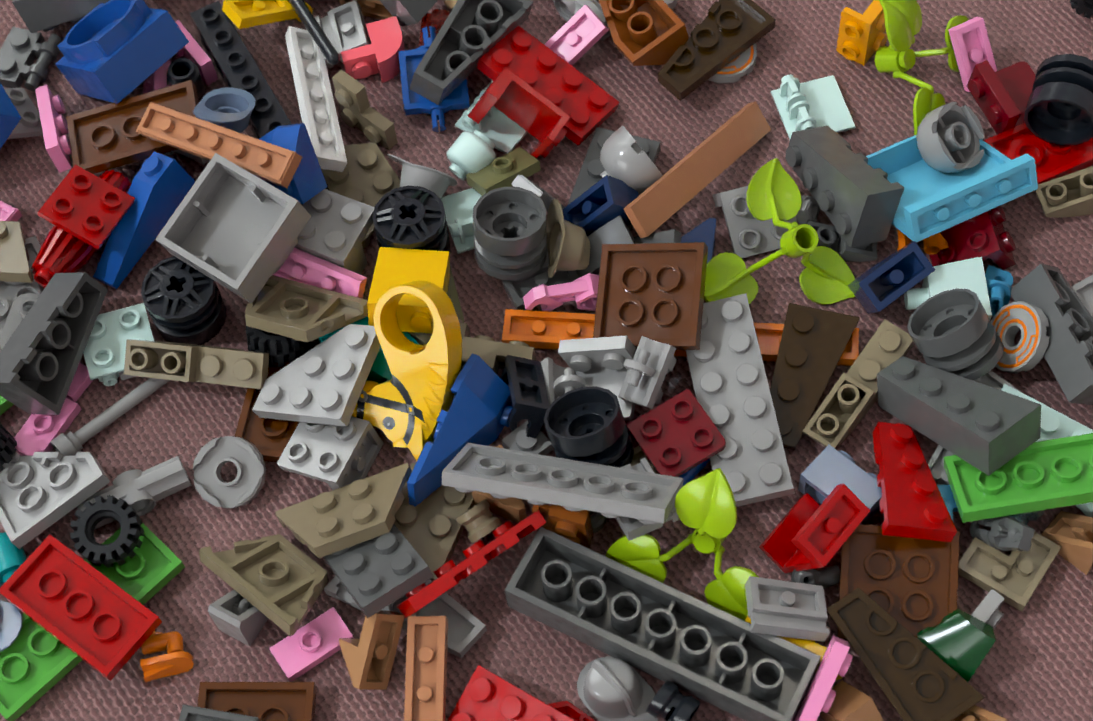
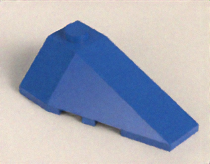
(308, 177)
(157, 194)
(475, 417)

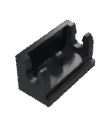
(527, 393)

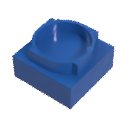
(118, 48)

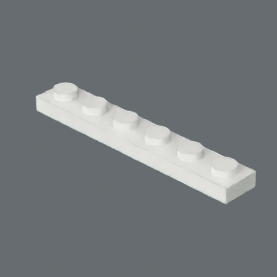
(315, 99)

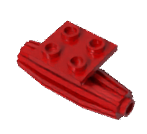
(84, 216)

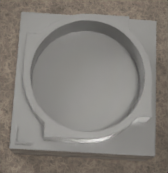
(234, 228)

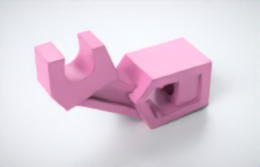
(581, 290)

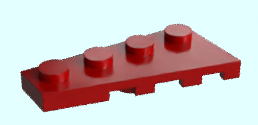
(909, 491)
(476, 557)

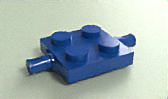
(418, 104)

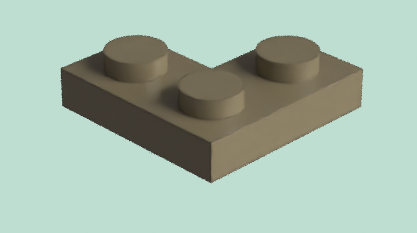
(358, 113)
(1012, 575)

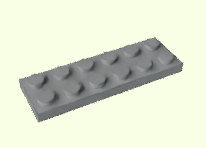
(737, 398)
(563, 483)

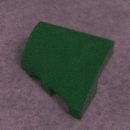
(959, 642)

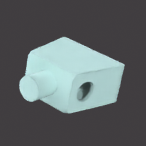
(960, 275)

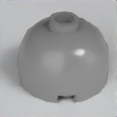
(950, 138)
(627, 161)

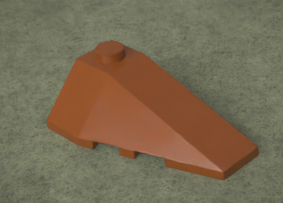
(644, 30)

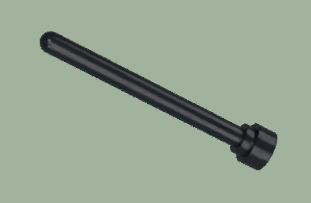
(315, 31)

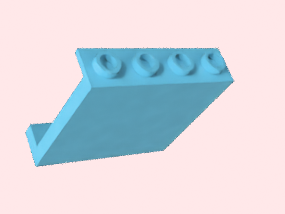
(941, 199)

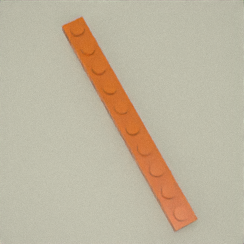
(547, 328)

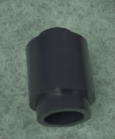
(185, 70)

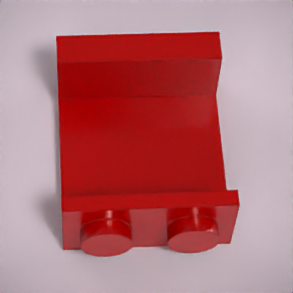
(525, 108)
(814, 532)

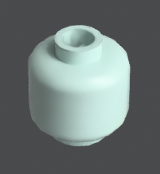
(470, 153)

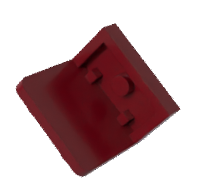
(1002, 93)
(978, 237)
(676, 435)

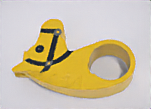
(421, 374)

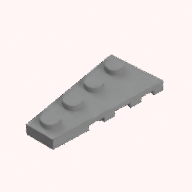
(463, 626)

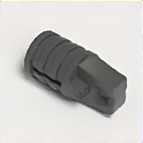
(1005, 534)

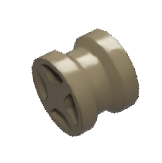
(479, 521)

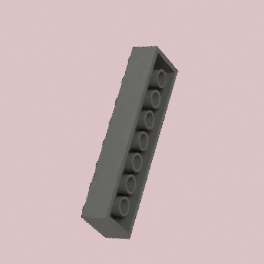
(660, 630)

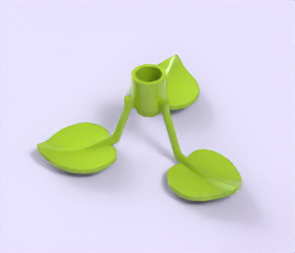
(902, 22)
(776, 196)
(712, 510)

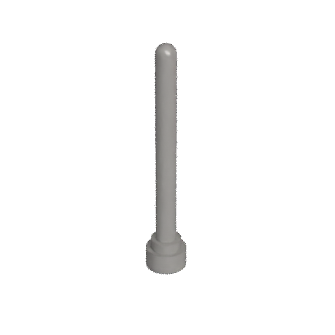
(72, 442)

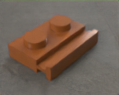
(568, 524)

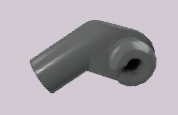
(825, 577)

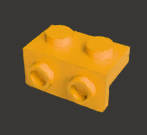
(861, 33)

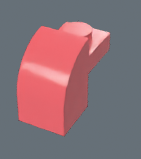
(380, 55)

